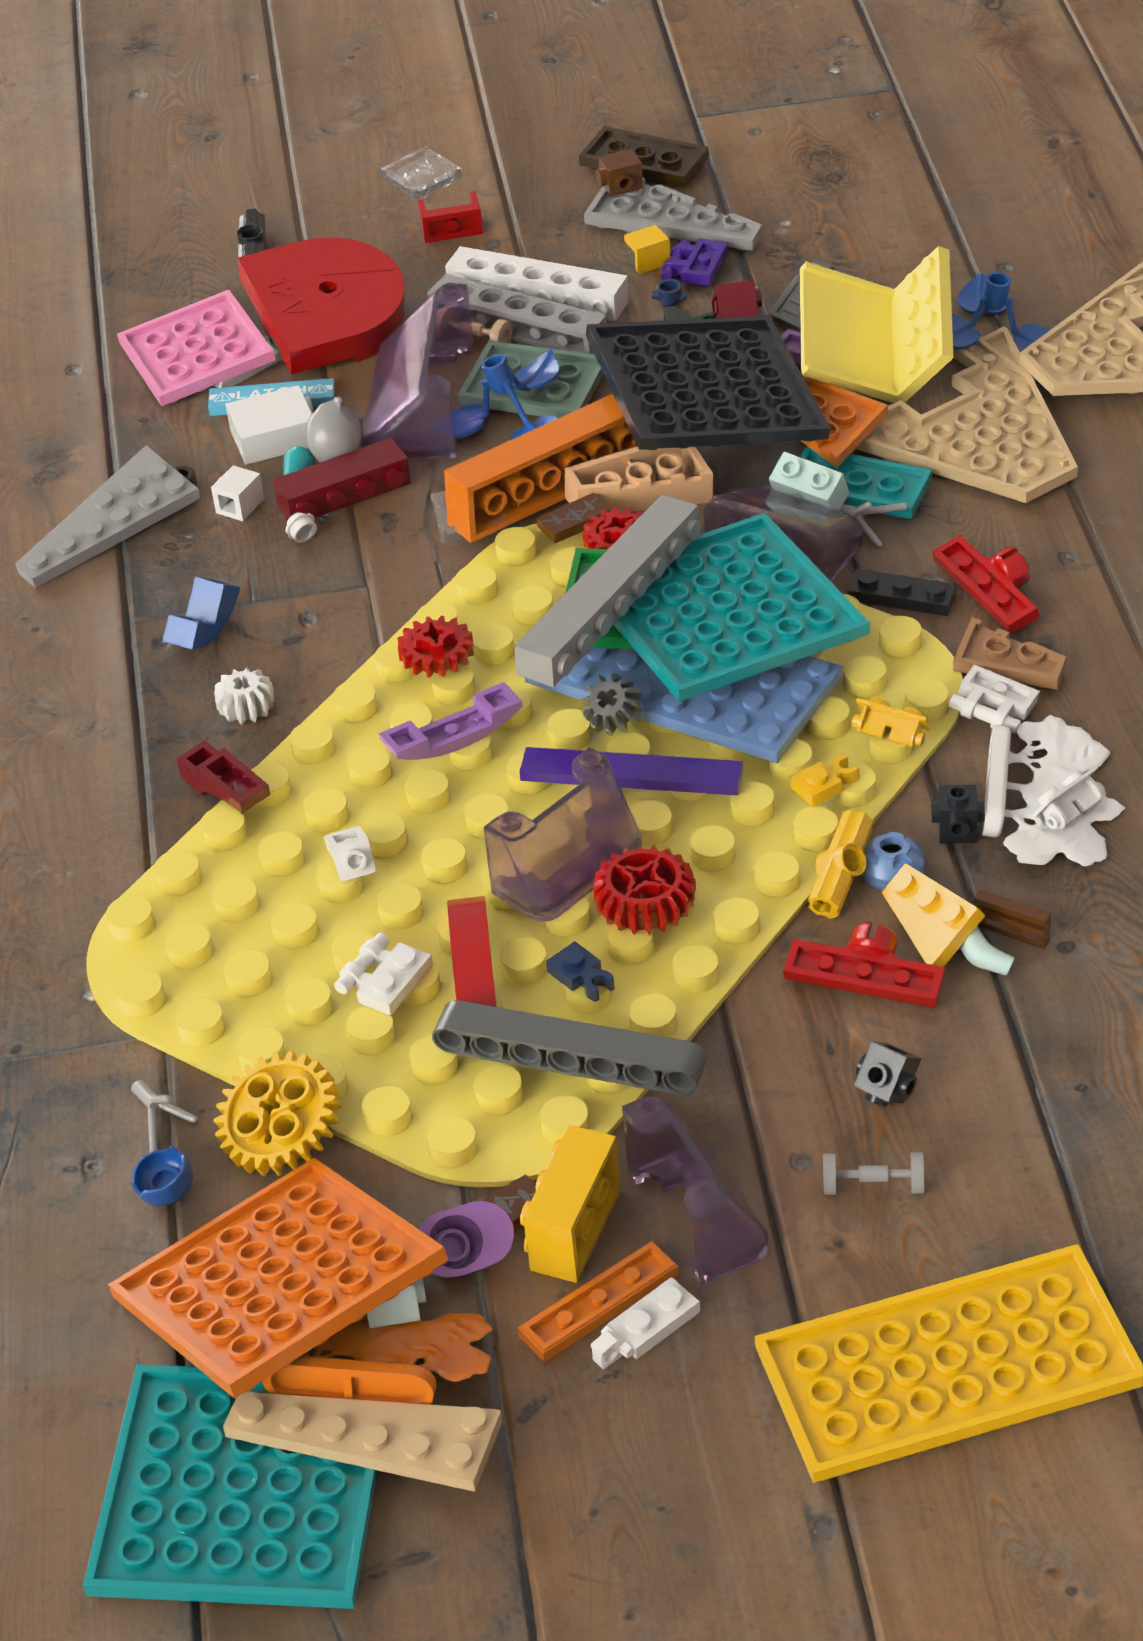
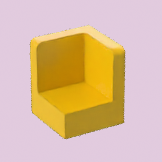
(650, 248)

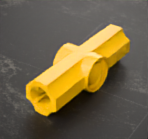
(840, 864)

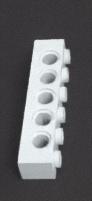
(561, 283)

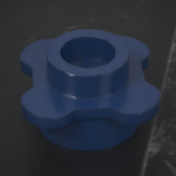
(669, 292)

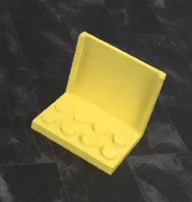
(876, 335)

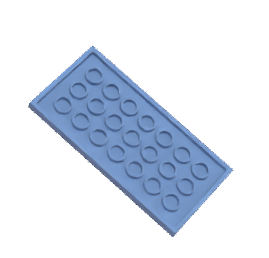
(750, 715)

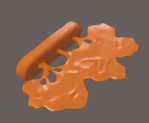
(387, 1359)

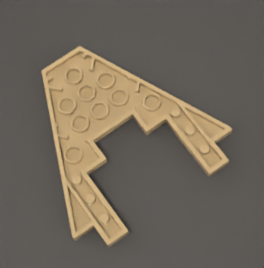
(1095, 346)

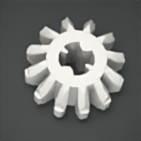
(244, 695)

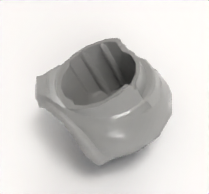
(334, 430)

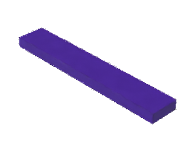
(639, 771)

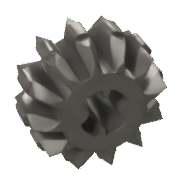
(617, 691)

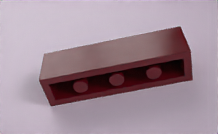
(343, 480)

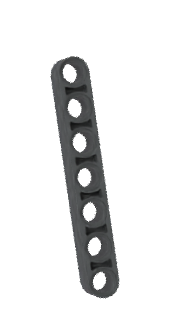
(570, 1047)

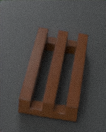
(1014, 919)

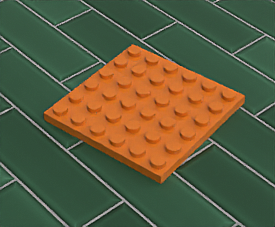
(277, 1276)

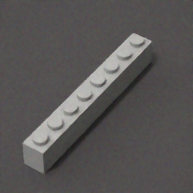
(606, 590)

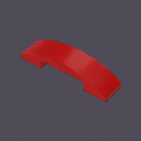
(471, 950)

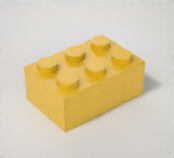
(571, 1203)

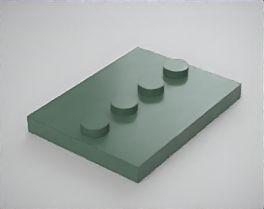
(567, 393)

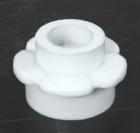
(301, 527)

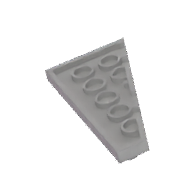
(673, 214)
(121, 507)

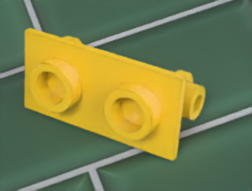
(905, 723)

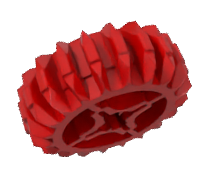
(644, 889)

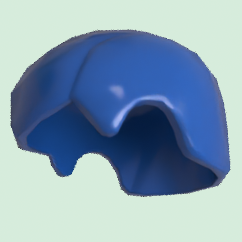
(162, 1177)

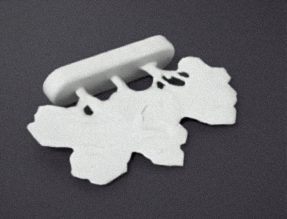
(1068, 751)

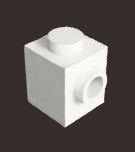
(237, 493)

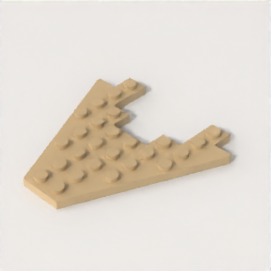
(990, 436)

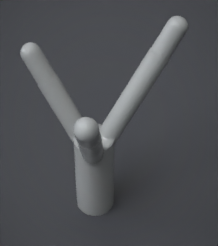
(866, 509)
(154, 1104)

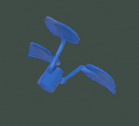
(991, 297)
(502, 380)

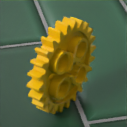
(269, 1121)

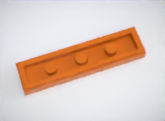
(597, 1301)

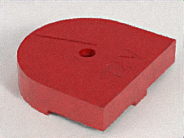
(324, 299)

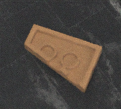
(999, 653)

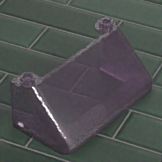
(405, 401)

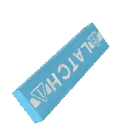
(318, 391)

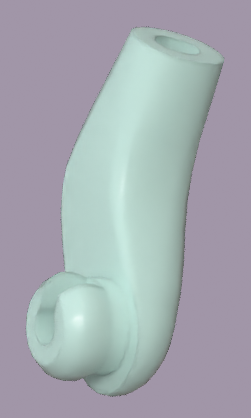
(984, 955)

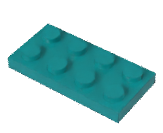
(879, 481)

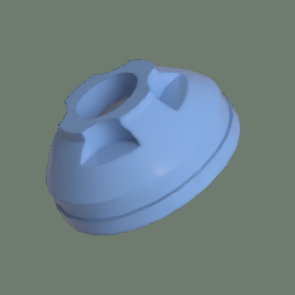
(883, 866)

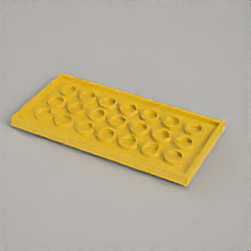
(948, 1362)

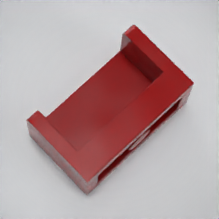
(451, 221)

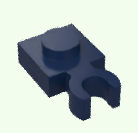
(577, 968)

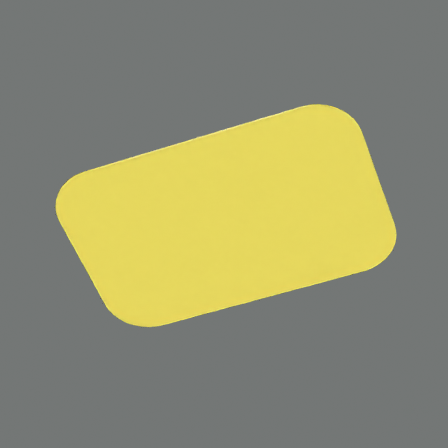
(248, 926)

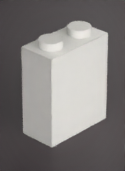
(269, 423)

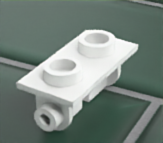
(1059, 806)

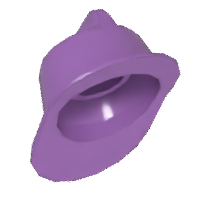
(472, 1236)

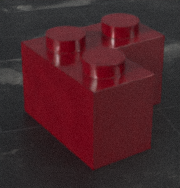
(736, 300)

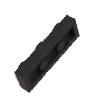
(902, 592)

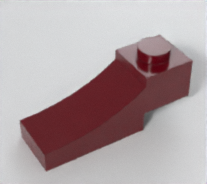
(222, 776)

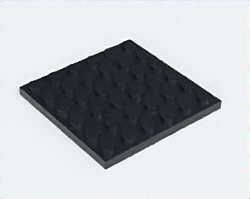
(706, 382)

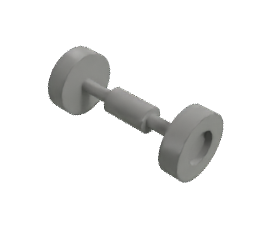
(874, 1173)

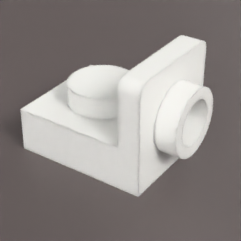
(350, 853)

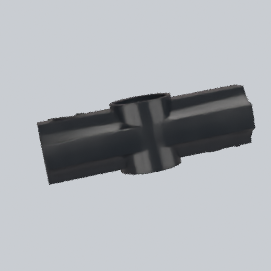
(251, 233)

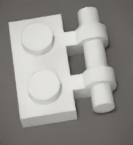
(996, 691)
(391, 981)

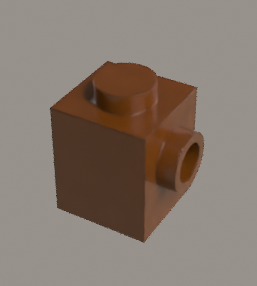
(620, 172)

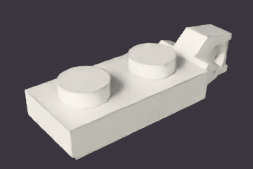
(645, 1323)

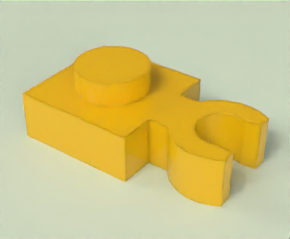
(824, 782)

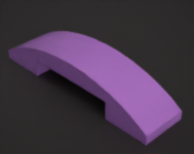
(454, 732)

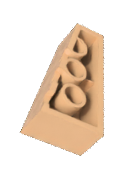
(640, 477)

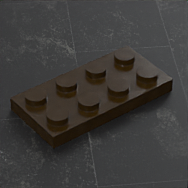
(660, 157)

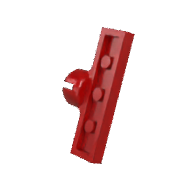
(990, 581)
(866, 968)

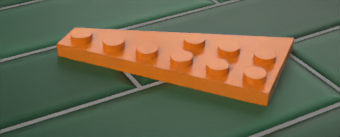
(849, 417)

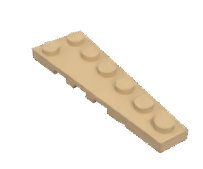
(393, 1437)

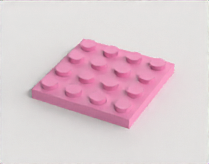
(196, 347)

